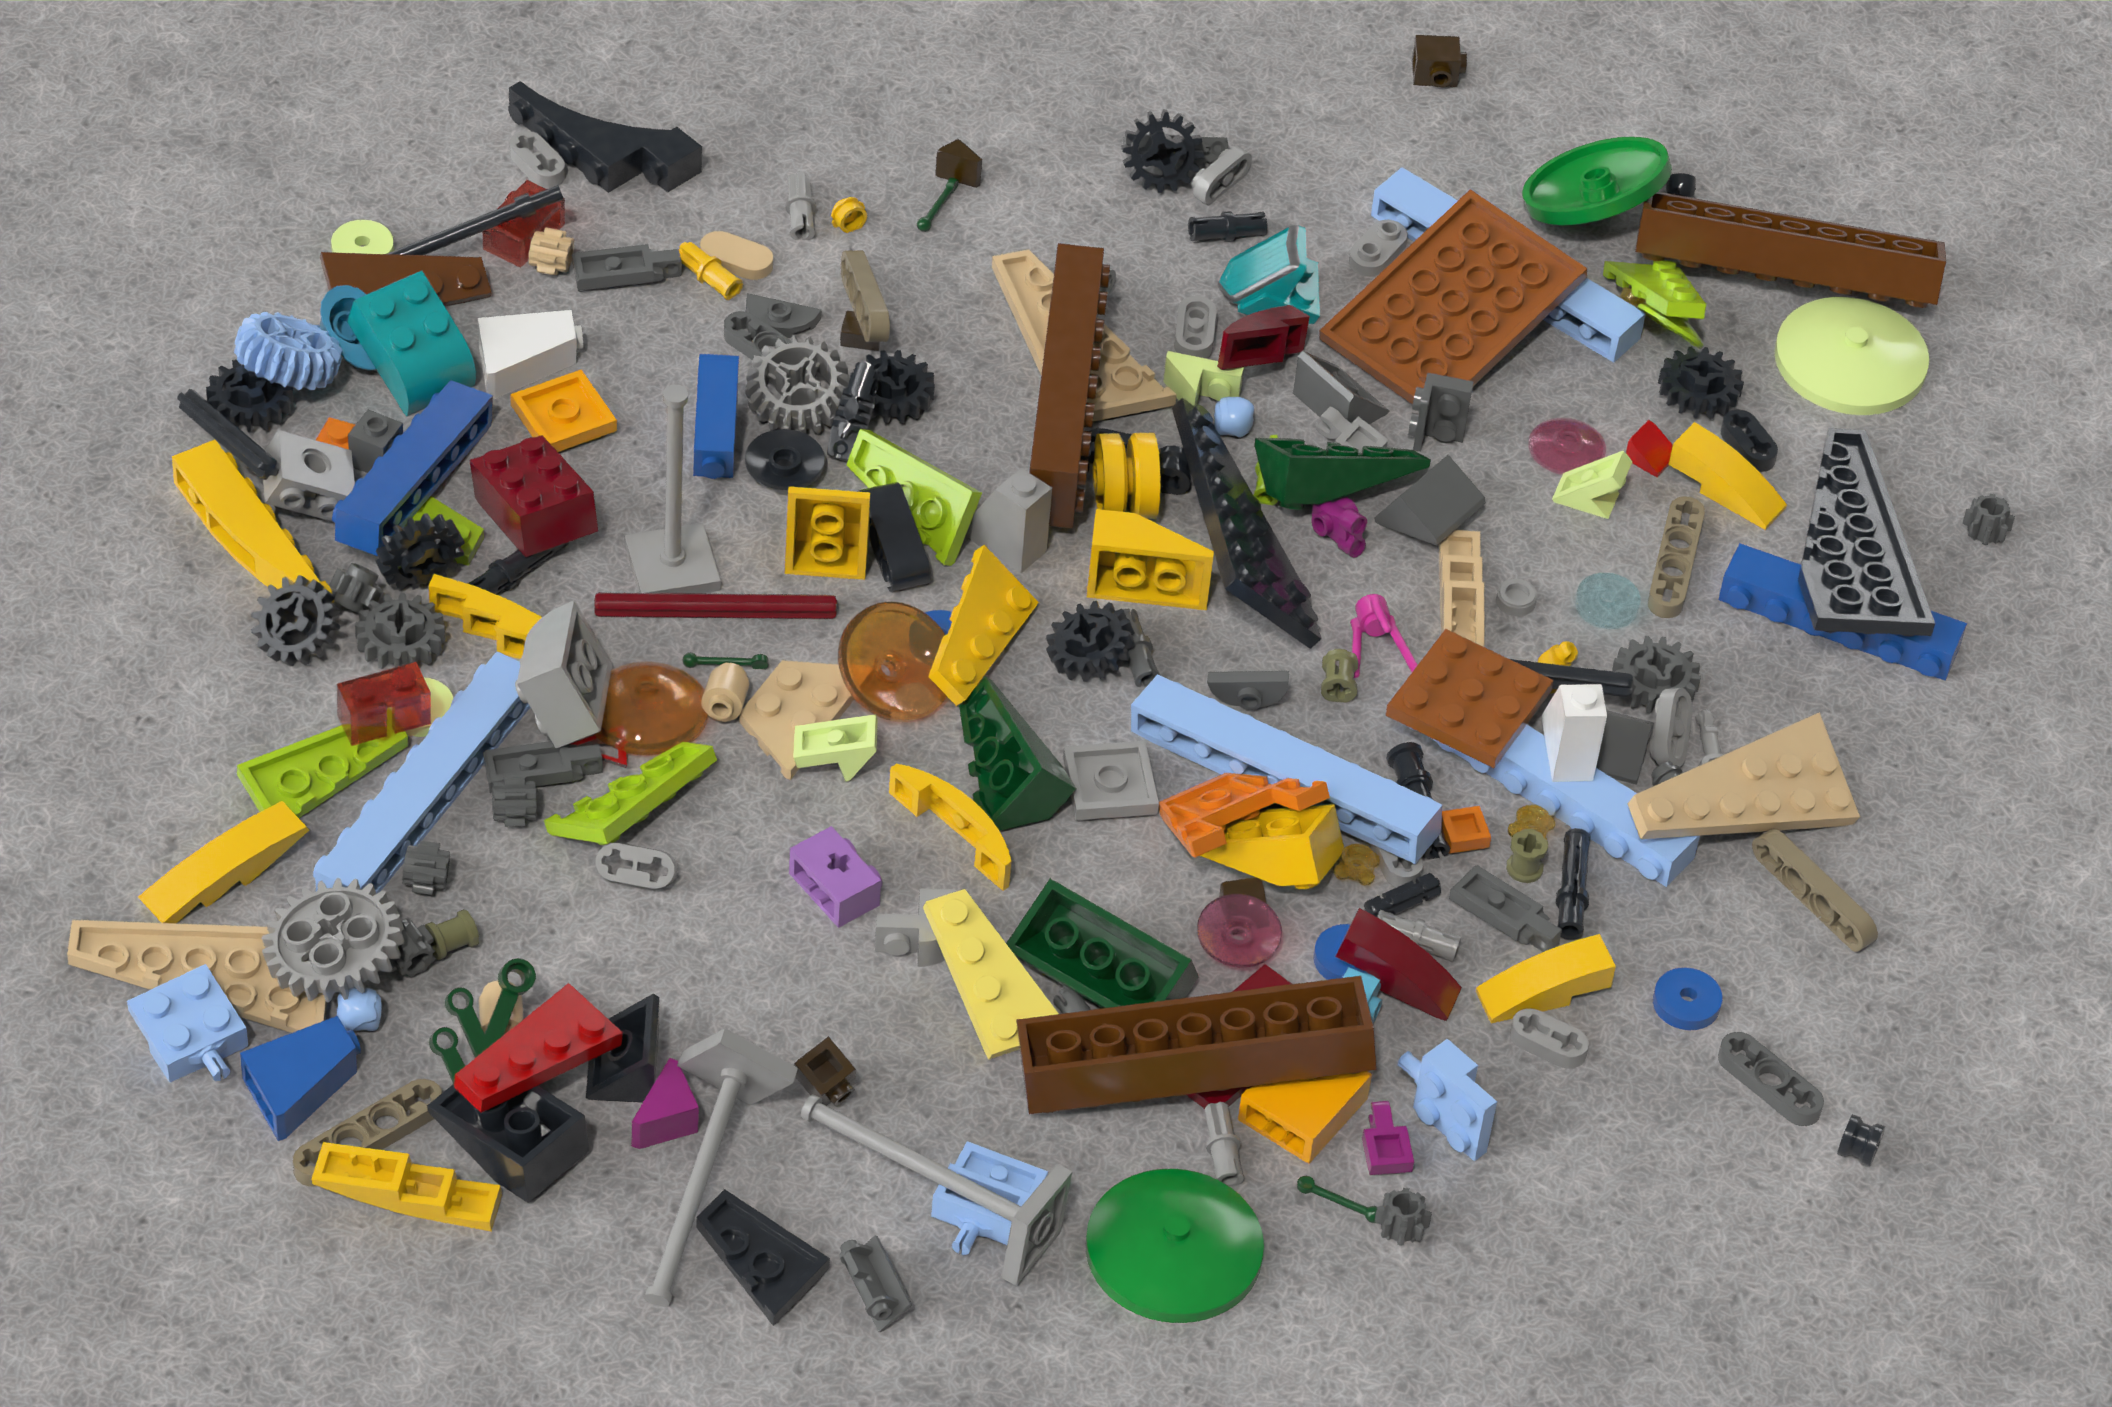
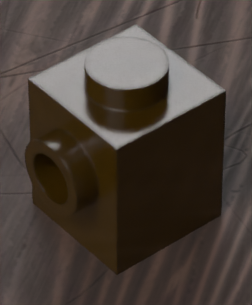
(1437, 61)
(826, 1073)

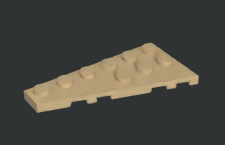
(1122, 382)

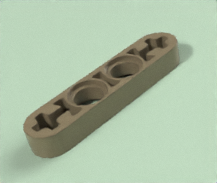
(865, 296)
(1676, 557)
(1815, 889)
(363, 1126)

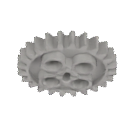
(333, 940)

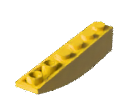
(237, 516)

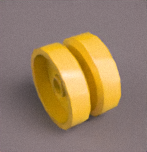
(1127, 473)

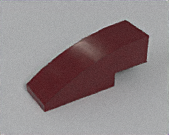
(1263, 337)
(1399, 964)

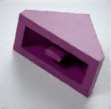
(667, 1110)

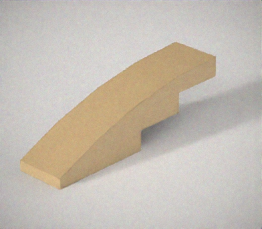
(1462, 585)

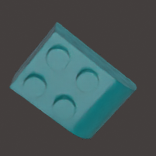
(412, 341)

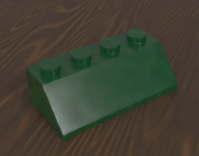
(1098, 952)

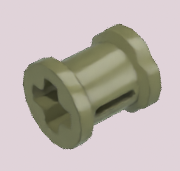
(1345, 675)
(1528, 850)
(453, 934)

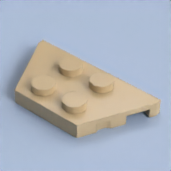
(793, 697)

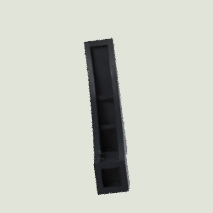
(607, 150)

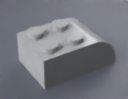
(564, 676)

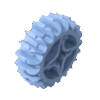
(287, 351)

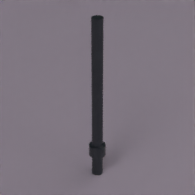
(523, 207)

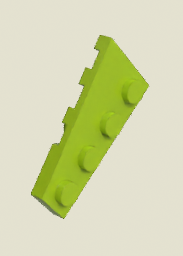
(1661, 285)
(937, 500)
(633, 796)

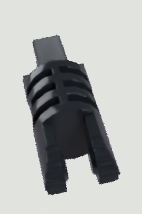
(853, 410)

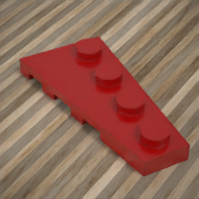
(540, 1047)

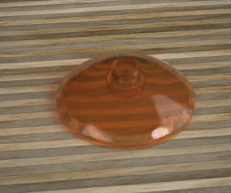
(904, 643)
(651, 708)

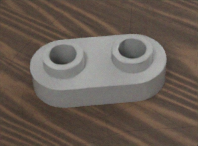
(1221, 175)
(1378, 248)
(1195, 327)
(1672, 726)

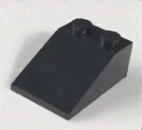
(517, 1142)

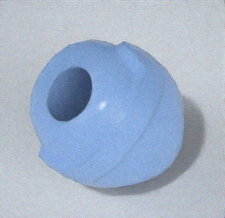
(1233, 416)
(360, 1010)

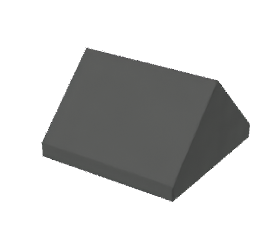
(1326, 385)
(1434, 504)
(1624, 746)

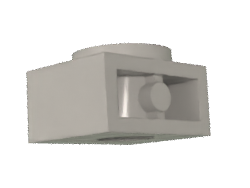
(309, 475)

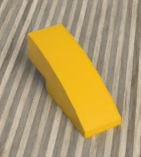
(1726, 476)
(1548, 979)

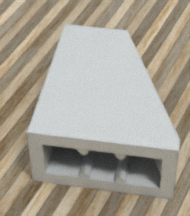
(526, 348)
(1574, 731)

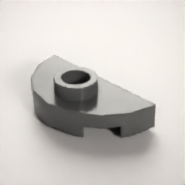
(783, 315)
(1249, 688)

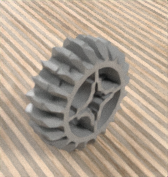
(793, 373)

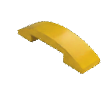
(924, 791)

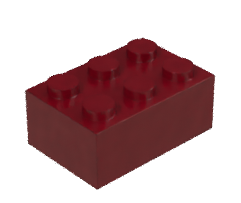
(534, 495)

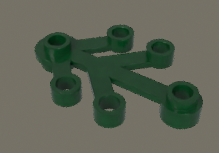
(469, 1022)

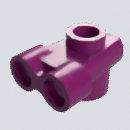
(1342, 524)

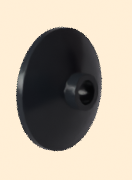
(784, 459)

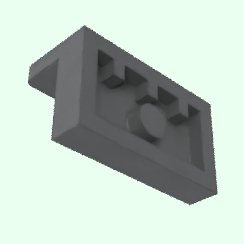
(1441, 408)

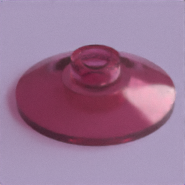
(1565, 444)
(1240, 917)

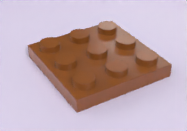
(1469, 698)

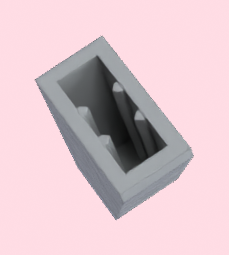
(1014, 520)

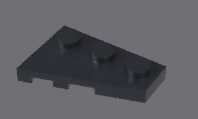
(761, 1254)

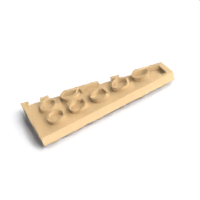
(1768, 784)
(163, 951)

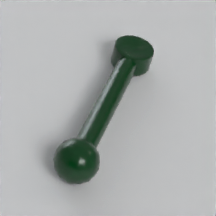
(924, 223)
(758, 661)
(1307, 1185)

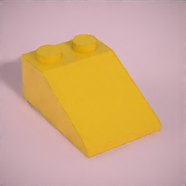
(827, 533)
(1146, 563)
(1283, 845)

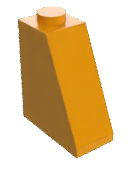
(1304, 1112)

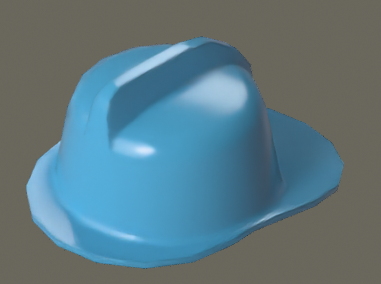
(334, 316)

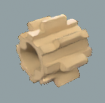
(551, 251)

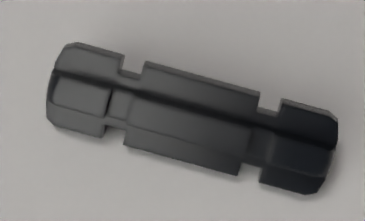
(1405, 896)

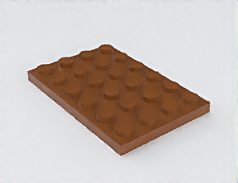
(1453, 299)

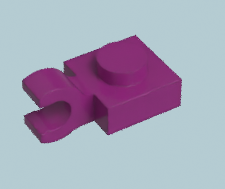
(1386, 1146)

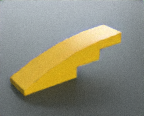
(484, 613)
(229, 858)
(410, 1189)

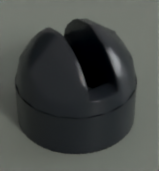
(1681, 185)

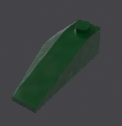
(1314, 475)
(1013, 766)

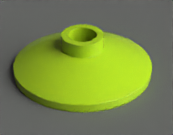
(1675, 324)

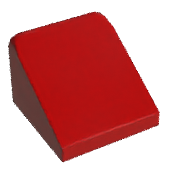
(1650, 449)

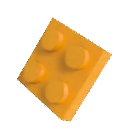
(564, 411)

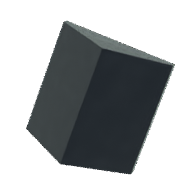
(629, 1069)

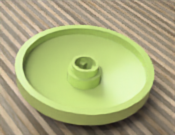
(1851, 355)

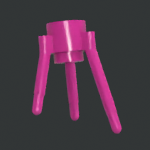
(1375, 620)

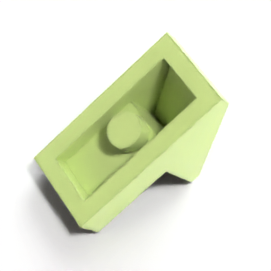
(1198, 376)
(1594, 485)
(840, 741)

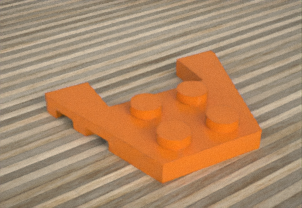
(1203, 811)

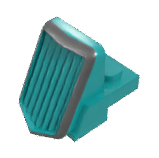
(1274, 275)

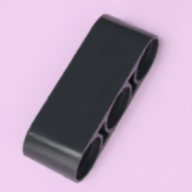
(896, 538)

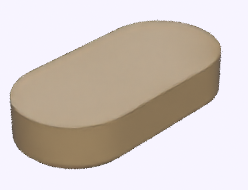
(739, 254)

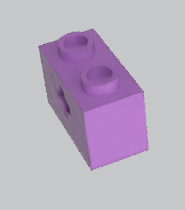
(835, 876)

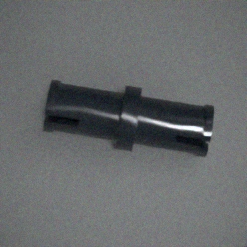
(1227, 226)

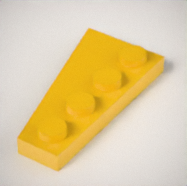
(981, 626)

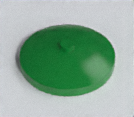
(1597, 180)
(1174, 1245)

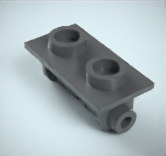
(875, 1281)

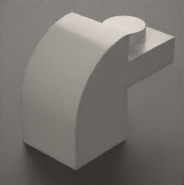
(910, 933)

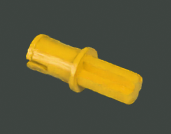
(710, 270)

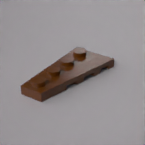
(452, 277)

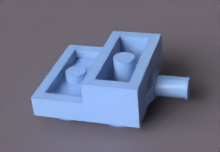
(189, 1025)
(1451, 1098)
(996, 1173)

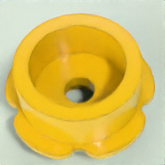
(849, 214)

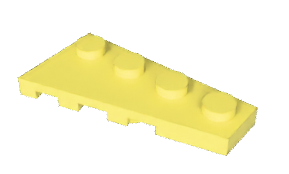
(985, 972)

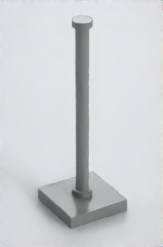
(679, 555)
(739, 1072)
(1033, 1223)

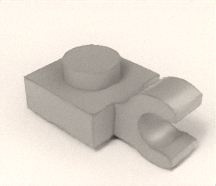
(1349, 434)

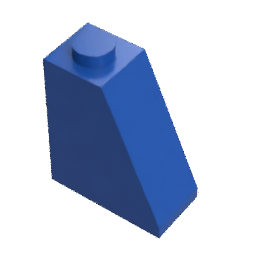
(716, 416)
(299, 1072)

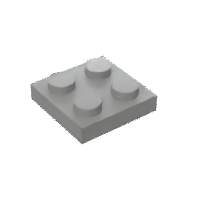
(1111, 780)

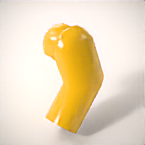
(1560, 655)

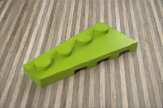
(315, 768)

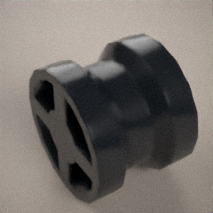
(1174, 470)
(1861, 1140)

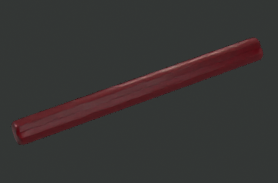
(715, 605)

